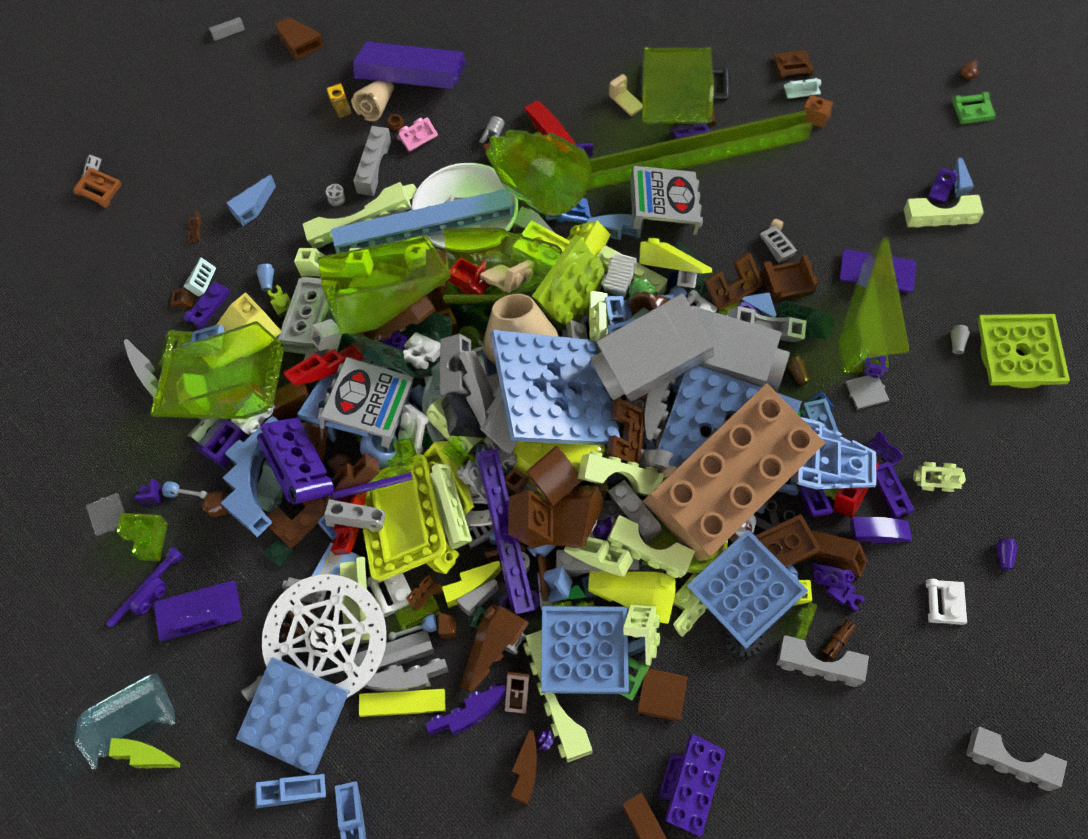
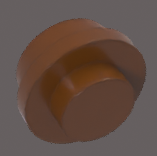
(395, 122)

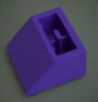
(219, 440)

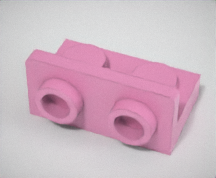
(417, 134)

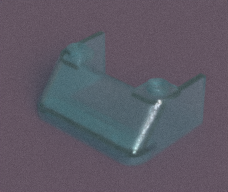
(121, 715)

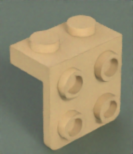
(509, 278)

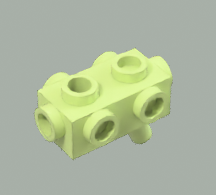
(946, 477)

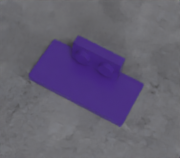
(853, 261)
(197, 610)
(691, 784)

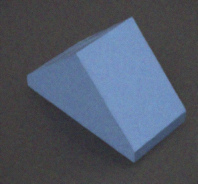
(762, 304)

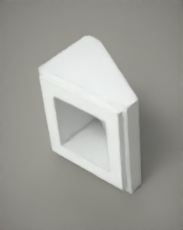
(686, 279)

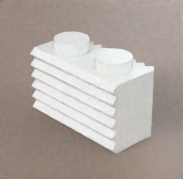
(619, 274)

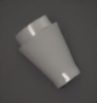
(959, 338)

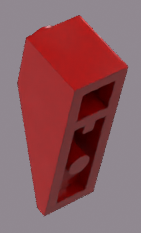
(849, 499)

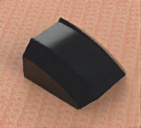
(460, 417)

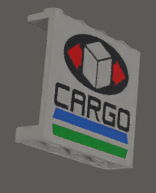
(665, 196)
(367, 399)

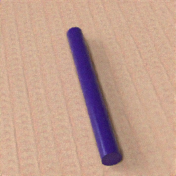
(372, 486)

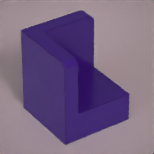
(150, 495)

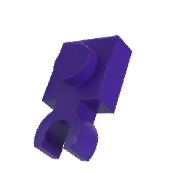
(843, 596)

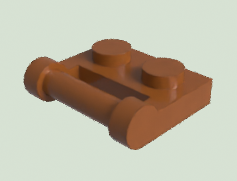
(99, 182)

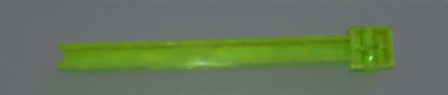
(701, 148)

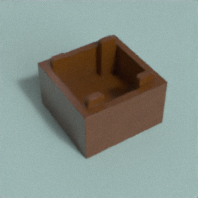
(530, 519)

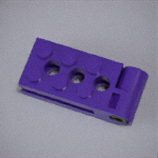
(294, 461)

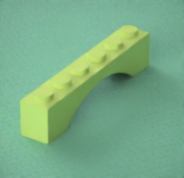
(389, 202)
(571, 735)

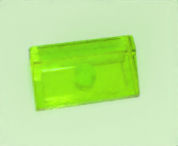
(408, 616)

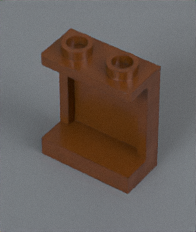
(789, 279)

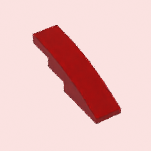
(546, 121)
(319, 367)
(347, 534)

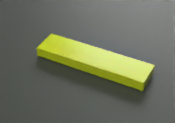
(402, 702)

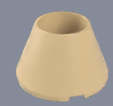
(516, 314)

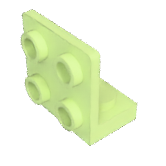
(643, 622)

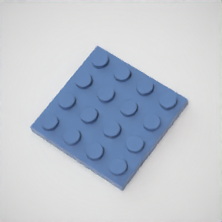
(747, 589)
(584, 650)
(292, 715)

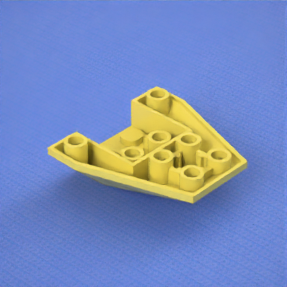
(246, 311)

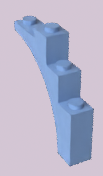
(243, 479)

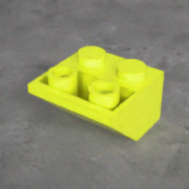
(593, 235)

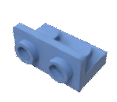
(819, 411)

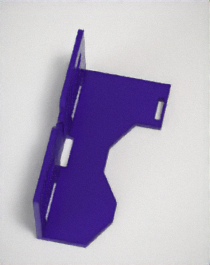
(881, 448)

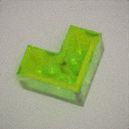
(146, 532)

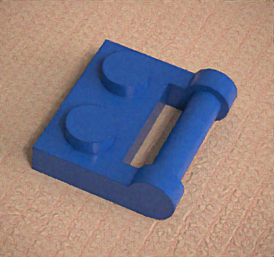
(578, 214)

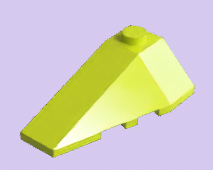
(666, 256)
(436, 456)
(636, 589)

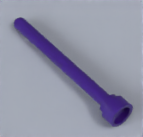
(172, 557)

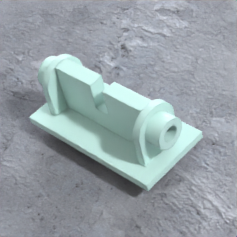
(802, 89)

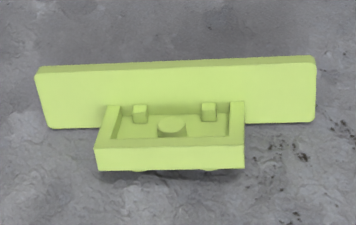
(597, 316)
(691, 605)

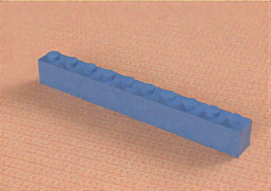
(424, 221)

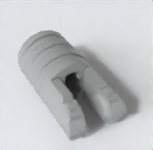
(493, 128)

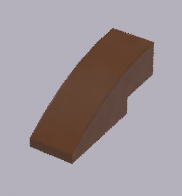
(352, 476)
(525, 769)
(642, 818)

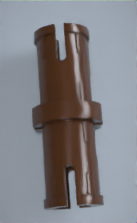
(839, 640)

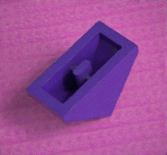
(814, 502)

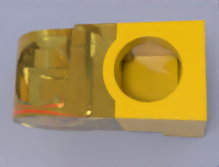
(339, 101)

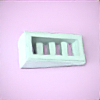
(191, 285)

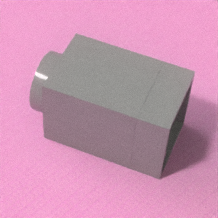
(743, 349)
(652, 350)

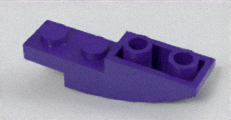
(478, 707)

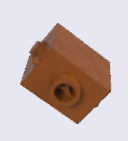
(817, 110)

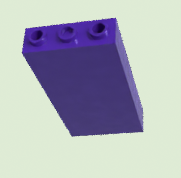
(409, 65)

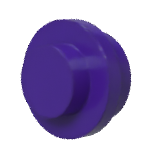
(544, 739)

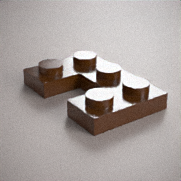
(748, 282)
(633, 419)
(294, 530)

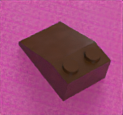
(576, 516)

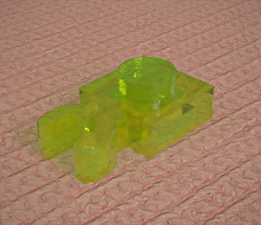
(806, 616)

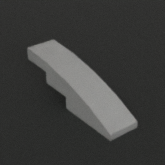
(142, 368)
(477, 383)

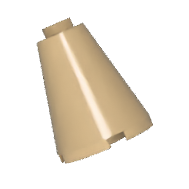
(372, 99)

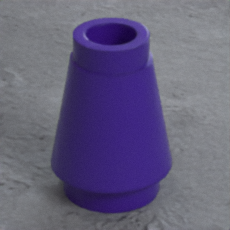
(1006, 552)

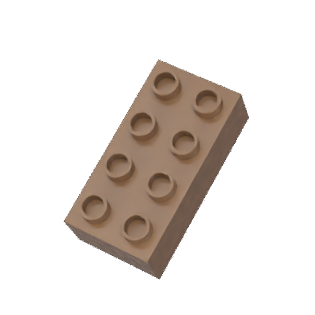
(733, 473)

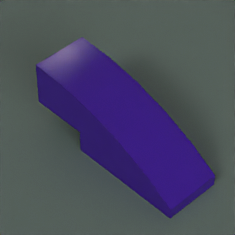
(880, 530)

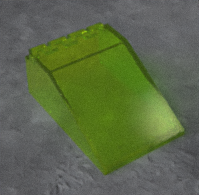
(677, 86)
(370, 282)
(875, 315)
(221, 376)

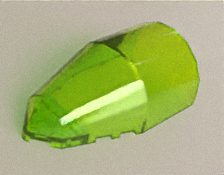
(541, 169)
(496, 248)

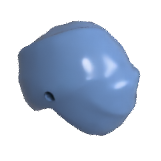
(372, 446)

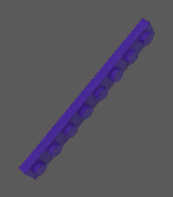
(508, 546)

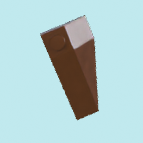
(415, 313)
(494, 634)

